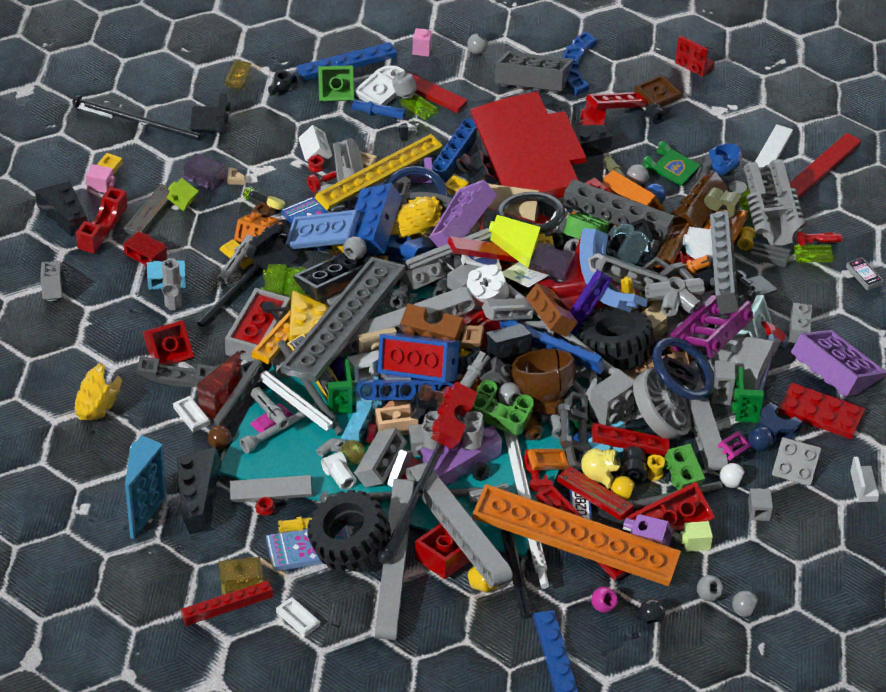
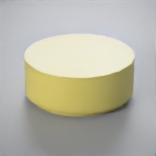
(275, 203)

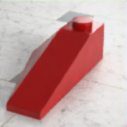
(679, 508)

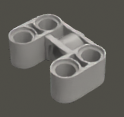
(472, 434)

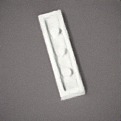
(774, 145)

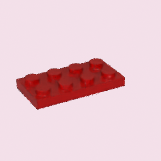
(821, 410)

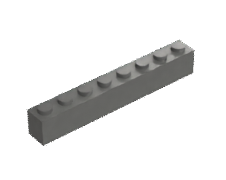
(724, 262)

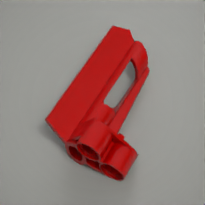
(571, 290)

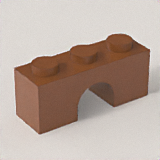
(546, 305)
(415, 323)

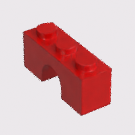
(447, 428)

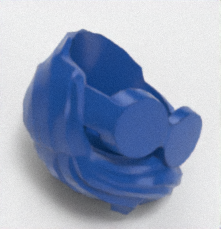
(725, 158)

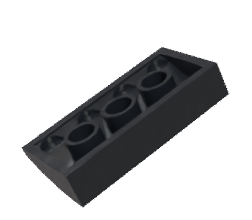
(329, 276)

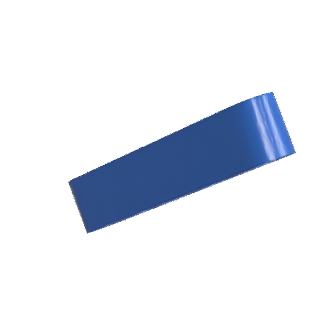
(457, 146)
(396, 386)

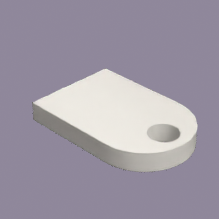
(379, 86)

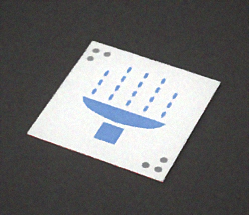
(523, 275)

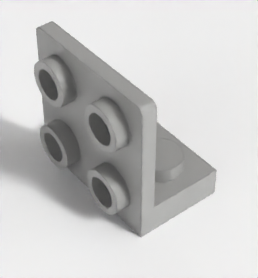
(796, 461)

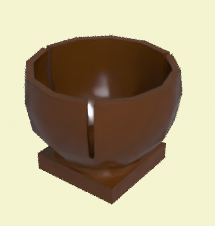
(540, 377)

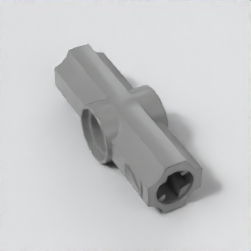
(171, 284)

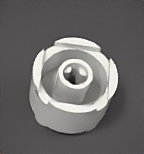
(487, 284)

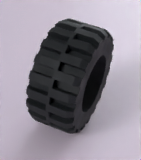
(619, 337)
(337, 513)

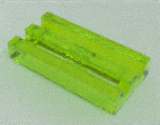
(417, 107)
(813, 253)

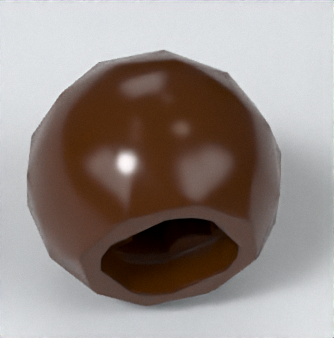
(219, 437)

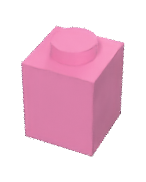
(422, 42)
(99, 178)

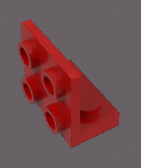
(693, 56)

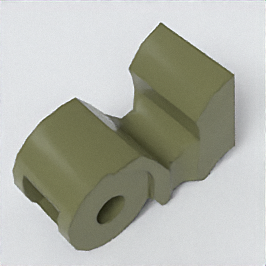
(717, 198)

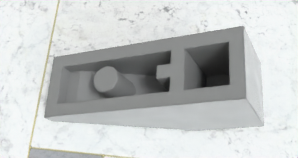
(51, 280)

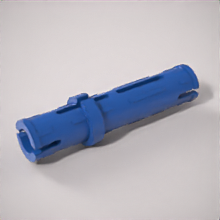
(382, 110)

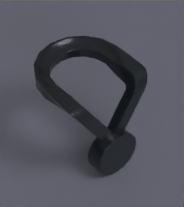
(268, 307)

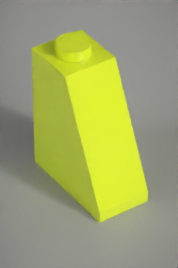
(515, 238)

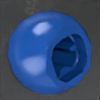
(658, 191)

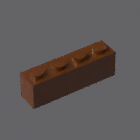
(693, 207)

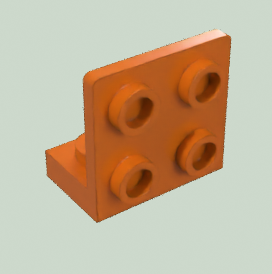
(253, 225)

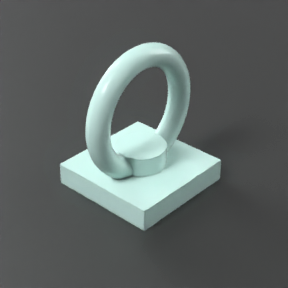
(760, 314)

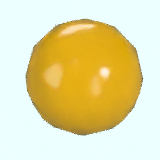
(622, 487)

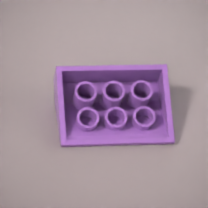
(837, 361)

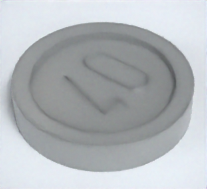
(737, 186)

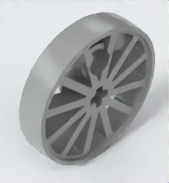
(661, 407)

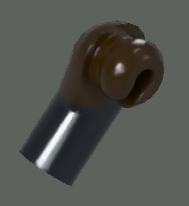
(327, 252)

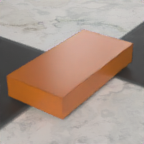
(548, 459)

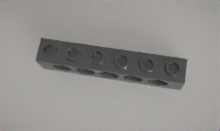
(616, 208)

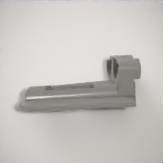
(349, 154)

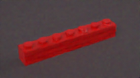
(226, 603)

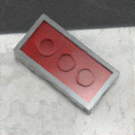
(253, 323)

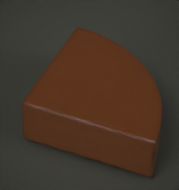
(264, 209)

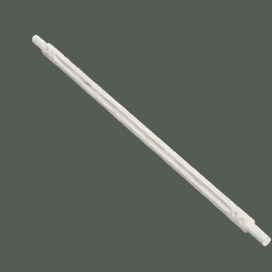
(523, 490)

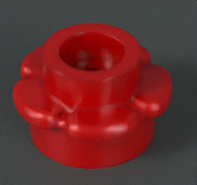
(264, 506)

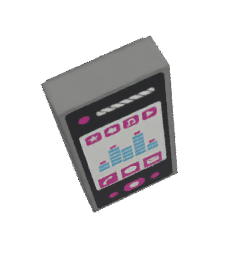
(864, 274)

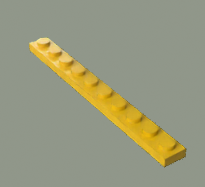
(378, 172)

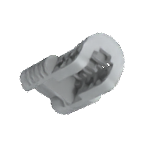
(775, 212)

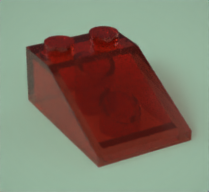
(219, 385)

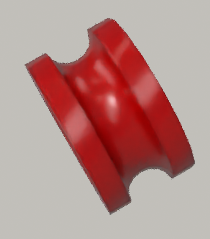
(316, 163)

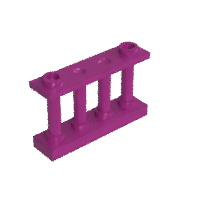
(706, 315)

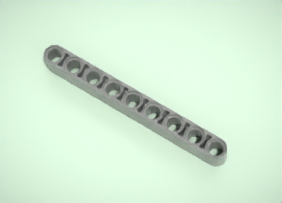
(461, 528)
(393, 573)

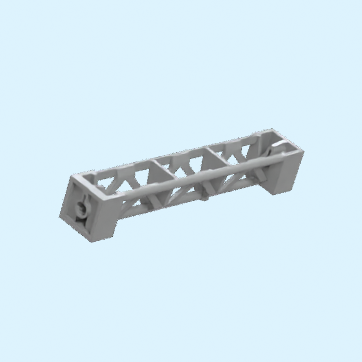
(607, 398)

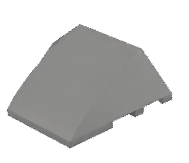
(750, 354)

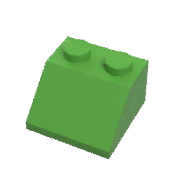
(335, 83)

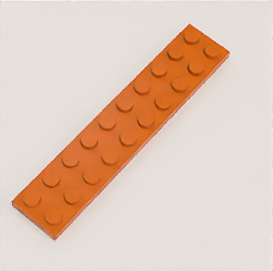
(576, 535)

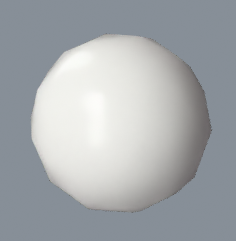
(731, 475)

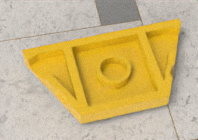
(304, 314)

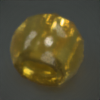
(353, 451)

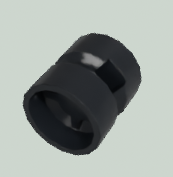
(634, 464)

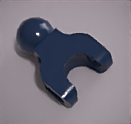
(773, 428)

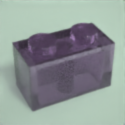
(204, 172)
(553, 261)

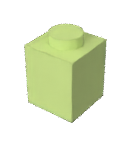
(696, 536)

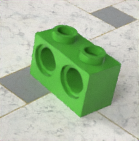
(689, 466)

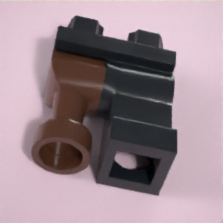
(425, 401)

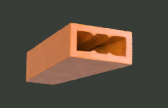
(628, 189)

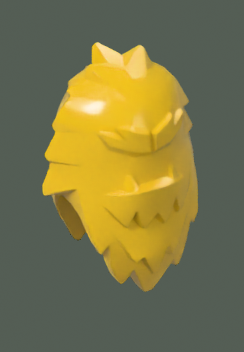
(417, 217)
(95, 395)

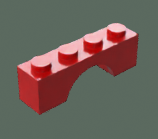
(112, 207)

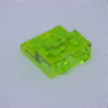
(280, 280)

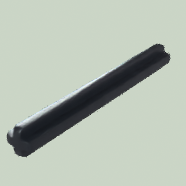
(517, 574)

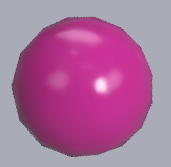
(604, 599)

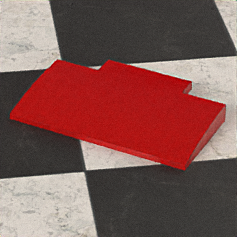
(529, 144)

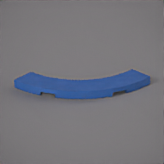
(575, 51)

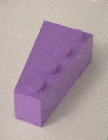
(463, 212)
(459, 460)

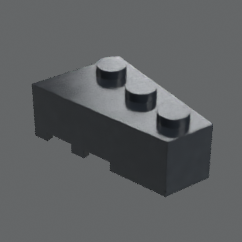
(62, 205)

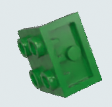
(340, 393)
(747, 402)

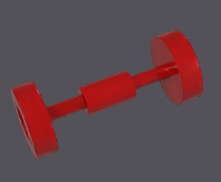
(314, 183)

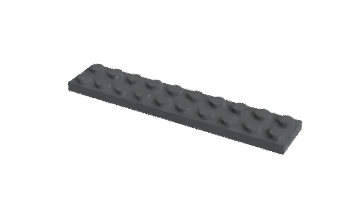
(342, 319)

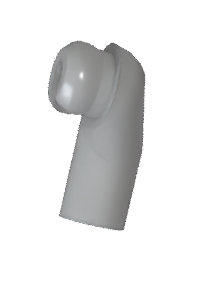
(331, 445)

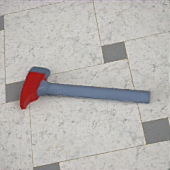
(773, 334)

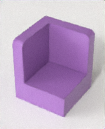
(420, 178)

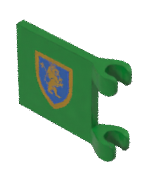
(672, 165)

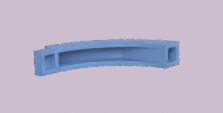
(595, 242)

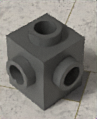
(497, 372)

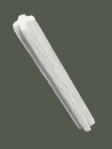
(296, 400)

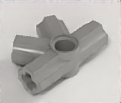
(676, 293)

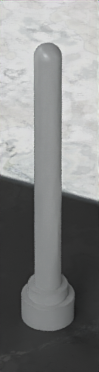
(249, 443)

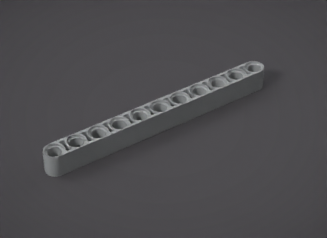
(452, 302)
(702, 417)

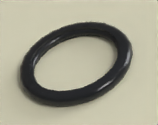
(537, 196)

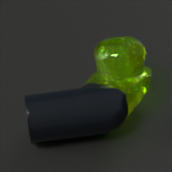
(250, 192)

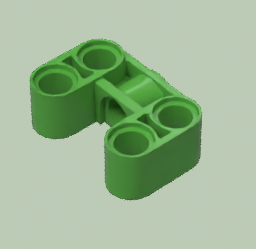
(581, 220)
(500, 415)

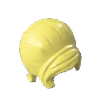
(599, 464)

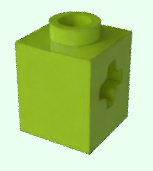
(182, 194)

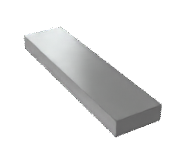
(271, 487)

